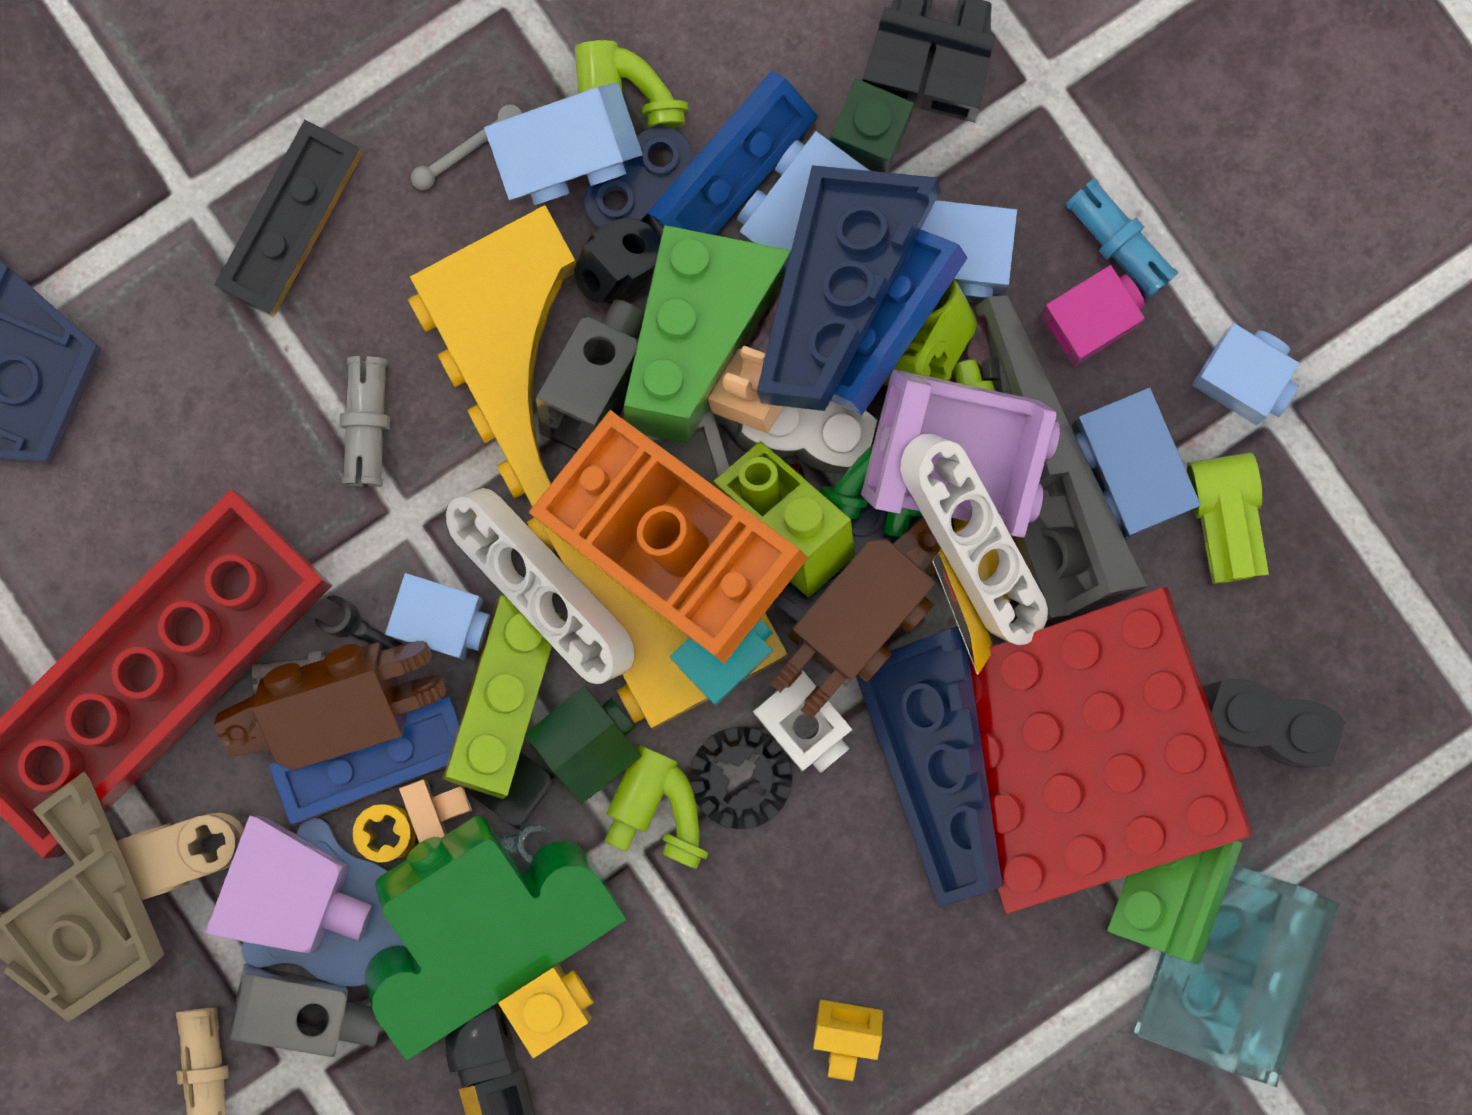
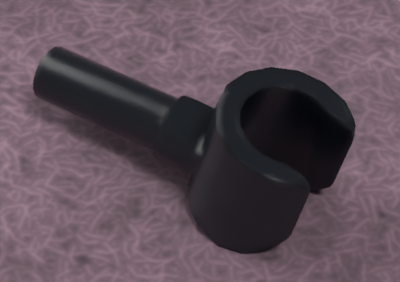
(355, 626)

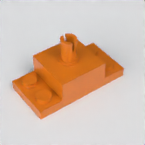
(668, 536)

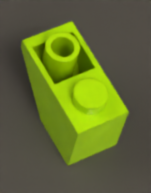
(794, 510)

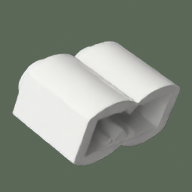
(821, 439)

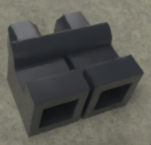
(958, 50)

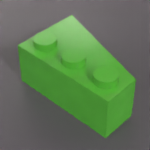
(697, 315)

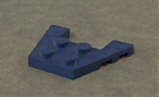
(41, 371)

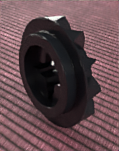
(771, 772)

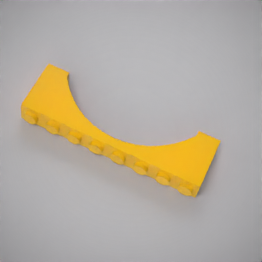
(491, 315)

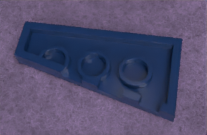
(839, 269)
(934, 752)

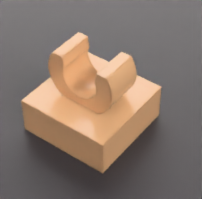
(737, 395)
(431, 811)

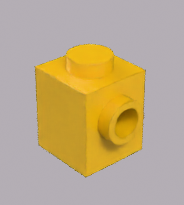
(548, 1009)

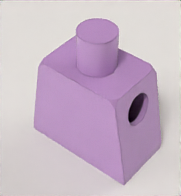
(285, 892)

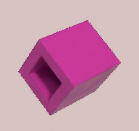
(1094, 314)

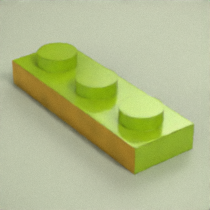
(498, 703)

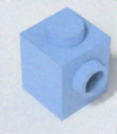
(1249, 374)
(438, 615)

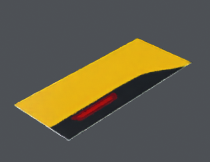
(969, 623)

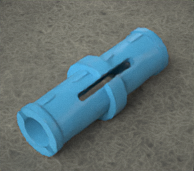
(1121, 238)

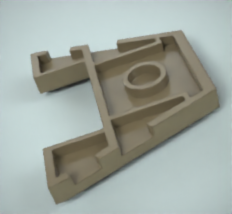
(87, 924)

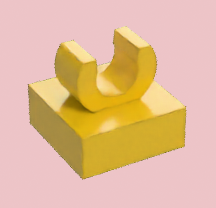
(847, 1034)

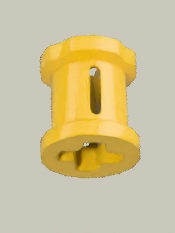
(366, 839)

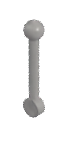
(424, 177)

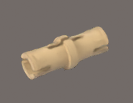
(201, 1062)

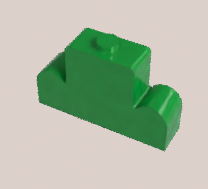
(477, 928)

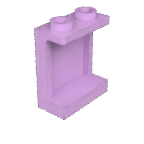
(999, 432)

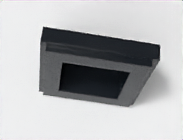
(525, 792)

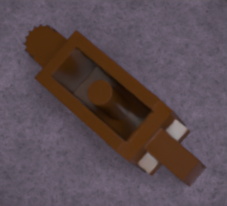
(861, 611)
(330, 705)

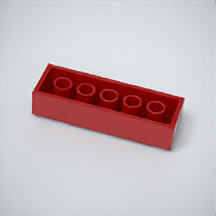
(153, 663)

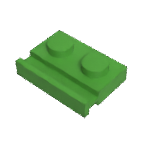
(1176, 902)

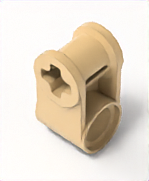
(174, 854)

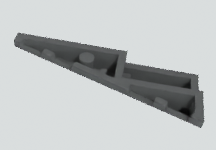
(1075, 540)

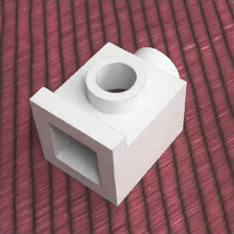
(778, 717)

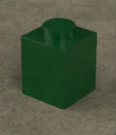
(872, 125)
(585, 743)

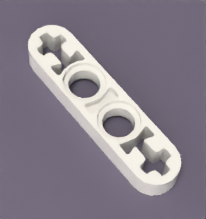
(981, 535)
(591, 637)

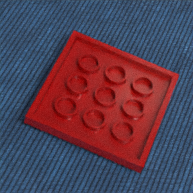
(1101, 752)

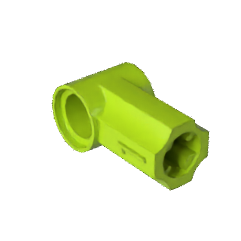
(1230, 501)

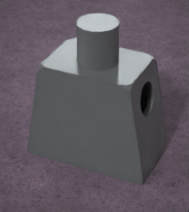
(590, 375)
(269, 1009)

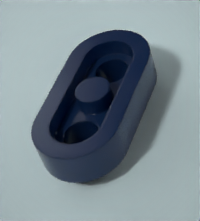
(643, 181)

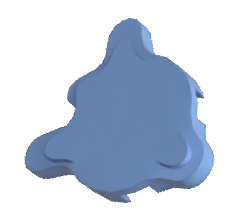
(339, 957)

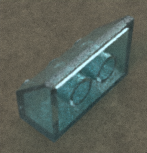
(1251, 981)

